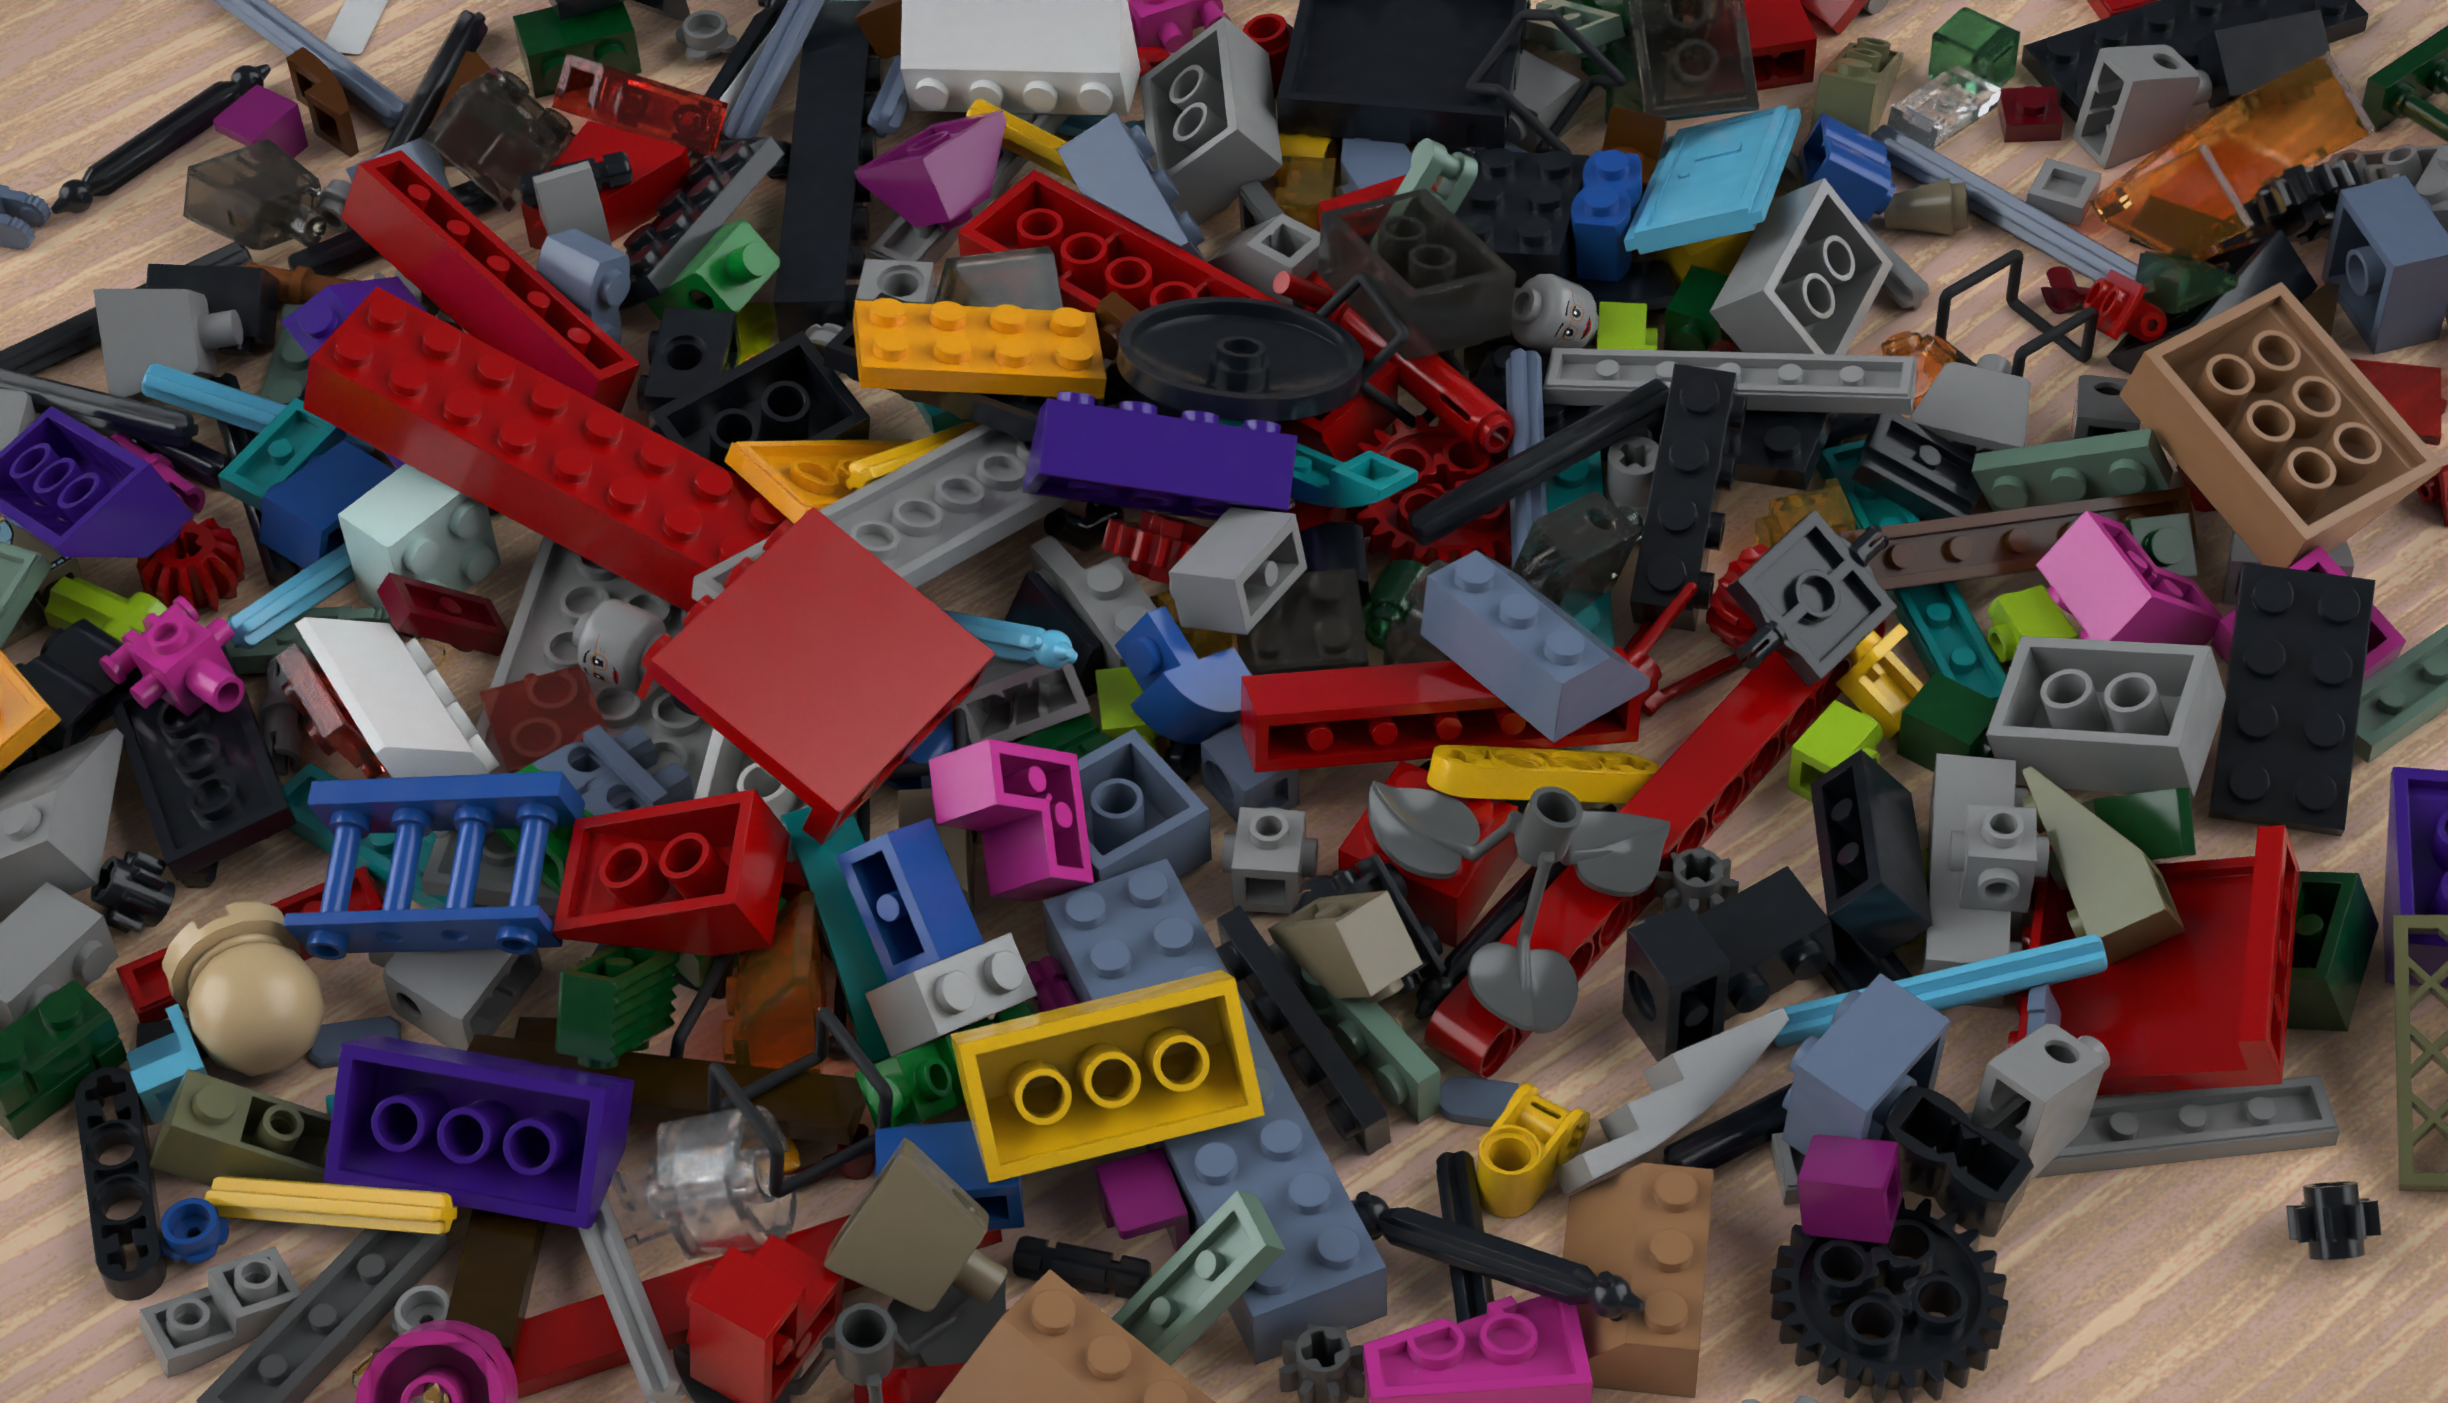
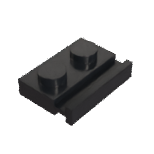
(1917, 469)

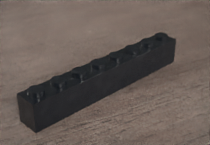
(823, 197)

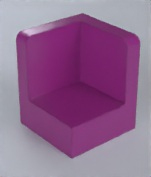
(261, 117)
(1850, 1188)
(1142, 1197)

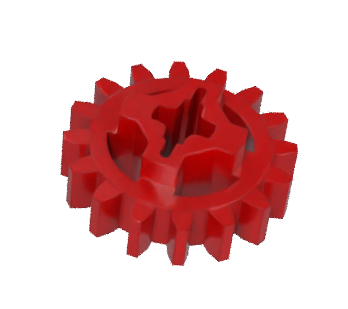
(1152, 543)

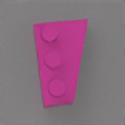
(1504, 1356)

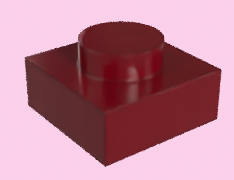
(2030, 114)

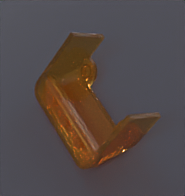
(2196, 184)

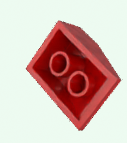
(676, 876)

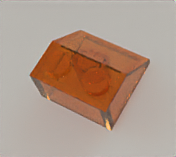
(778, 993)

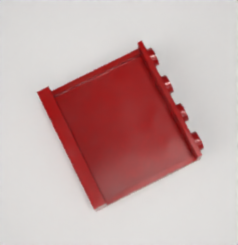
(819, 667)
(2202, 1003)

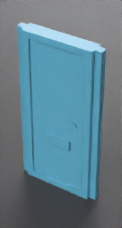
(1714, 180)

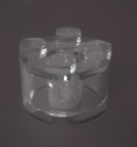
(717, 1184)

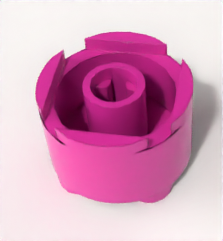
(443, 1352)

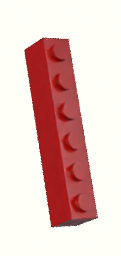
(482, 279)
(1394, 716)

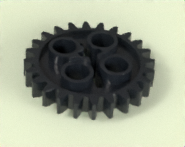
(1891, 1301)

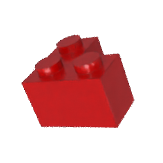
(759, 1319)

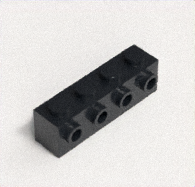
(1686, 493)

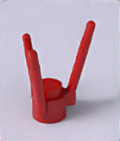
(1647, 637)

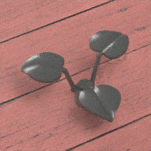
(1609, 852)
(869, 1336)

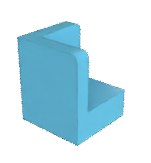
(162, 1064)

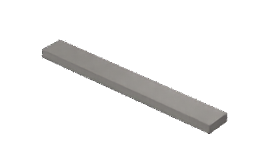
(2168, 1129)

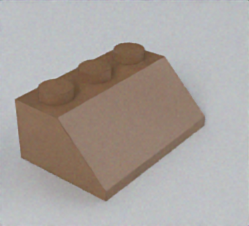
(1655, 1235)

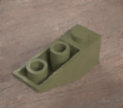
(1858, 84)
(2108, 877)
(239, 1133)

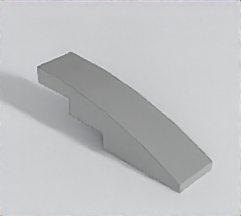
(1681, 1091)

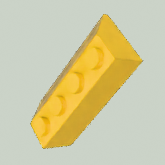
(1108, 1075)

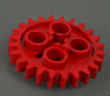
(1442, 465)

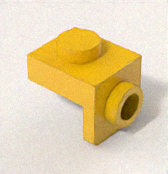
(1879, 680)

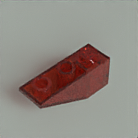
(639, 105)

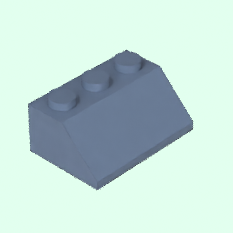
(1524, 646)

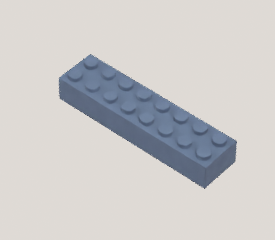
(1145, 934)

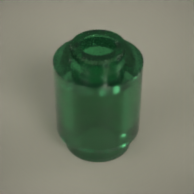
(1388, 600)

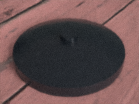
(1240, 358)

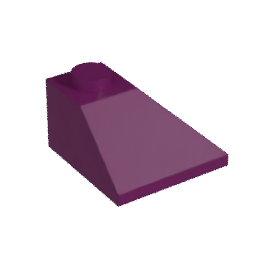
(939, 170)

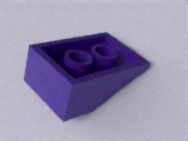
(2417, 863)

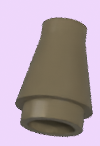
(1930, 208)

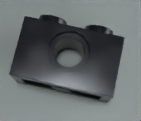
(687, 353)
(1674, 982)

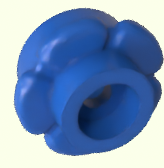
(190, 1218)

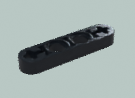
(116, 1182)

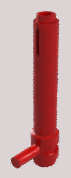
(1427, 379)

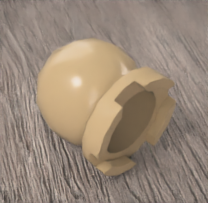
(246, 989)

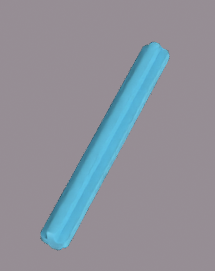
(1965, 983)

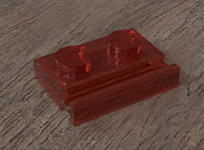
(332, 723)

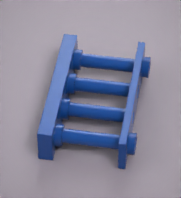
(412, 810)

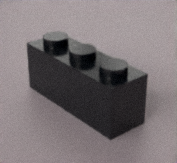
(1870, 855)

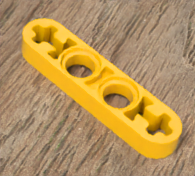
(1518, 772)

